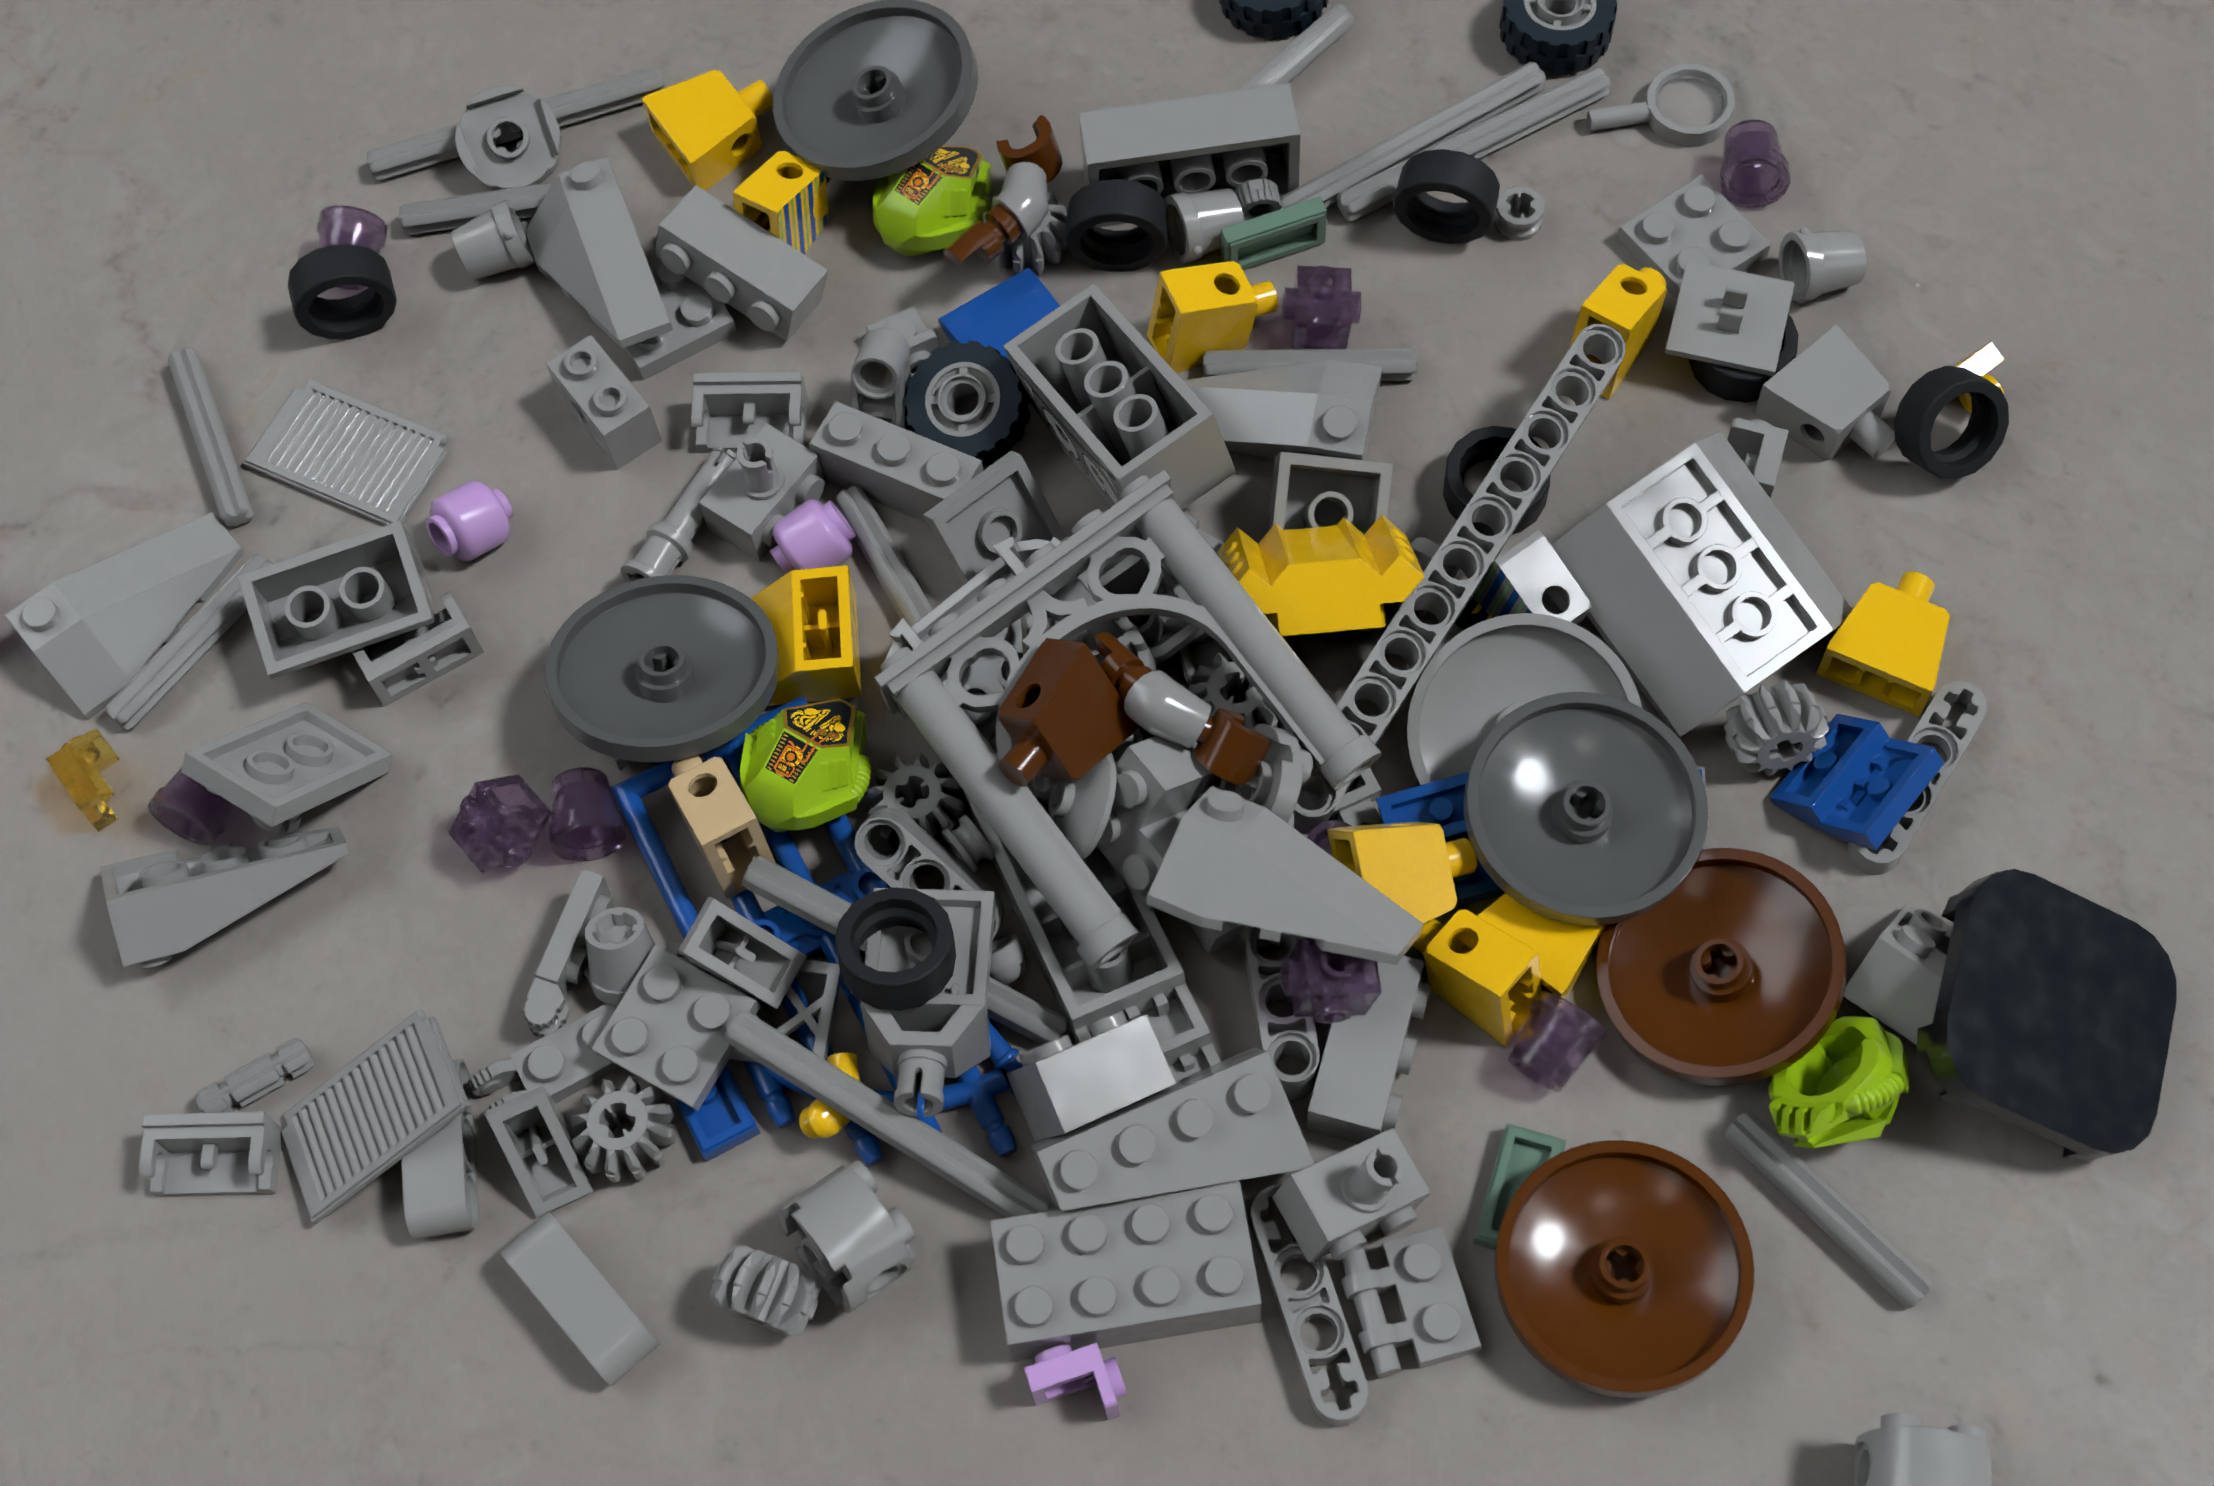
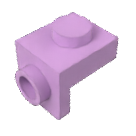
(1066, 1371)

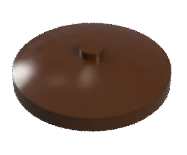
(1726, 971)
(1624, 1268)

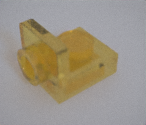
(79, 770)

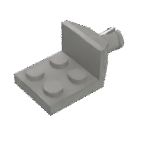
(950, 1029)

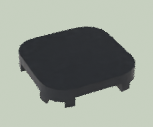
(2052, 1014)

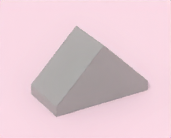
(741, 953)
(540, 1150)

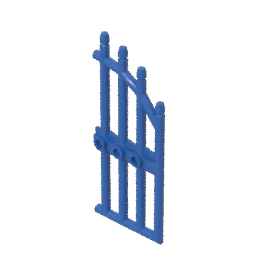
(805, 937)

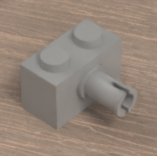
(760, 489)
(1351, 1197)

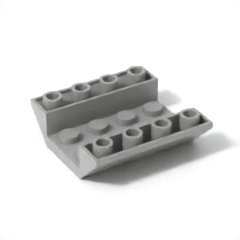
(1699, 583)

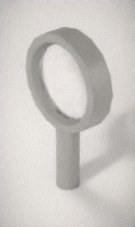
(1682, 106)

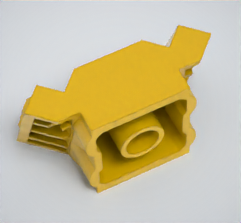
(1324, 575)

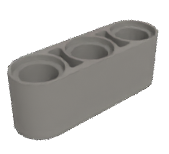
(915, 849)
(1280, 1035)
(442, 1176)
(579, 1298)

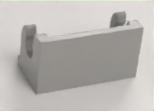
(739, 405)
(420, 654)
(210, 1153)

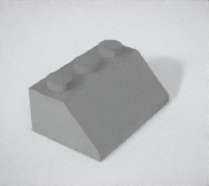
(337, 599)

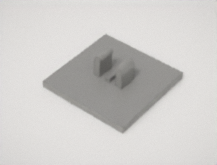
(1730, 318)

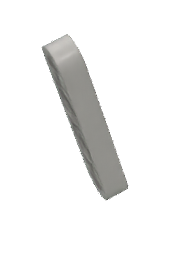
(1954, 745)
(1301, 1306)

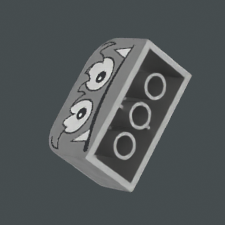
(1117, 401)

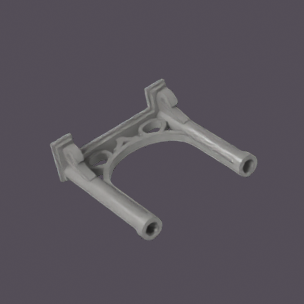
(1160, 533)

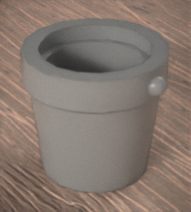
(1197, 221)
(493, 242)
(1821, 261)
(616, 951)

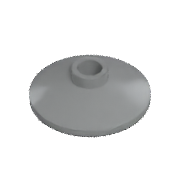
(1085, 805)

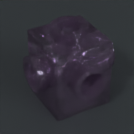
(1321, 307)
(500, 823)
(1328, 983)

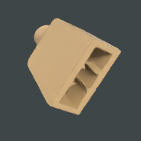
(714, 811)

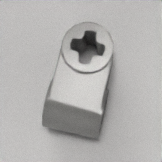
(882, 387)

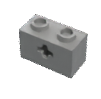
(604, 401)

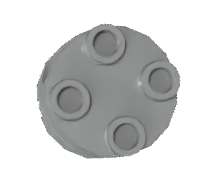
(849, 1236)
(1921, 1456)

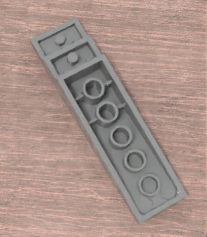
(1138, 980)

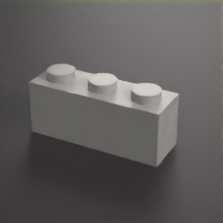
(740, 263)
(889, 461)
(1363, 1059)

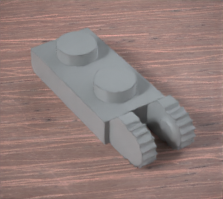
(565, 955)
(557, 1062)

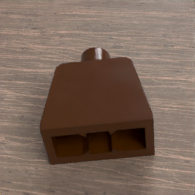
(1061, 715)

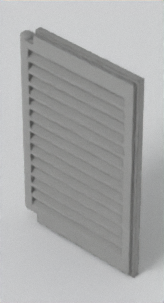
(349, 453)
(372, 1113)

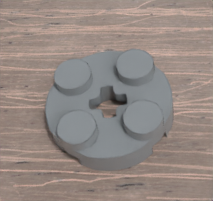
(524, 113)
(1279, 774)

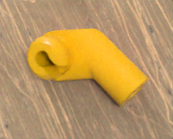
(820, 1119)

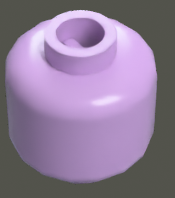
(469, 520)
(812, 537)

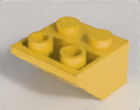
(814, 634)

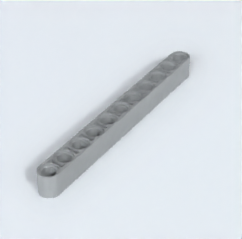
(1470, 550)

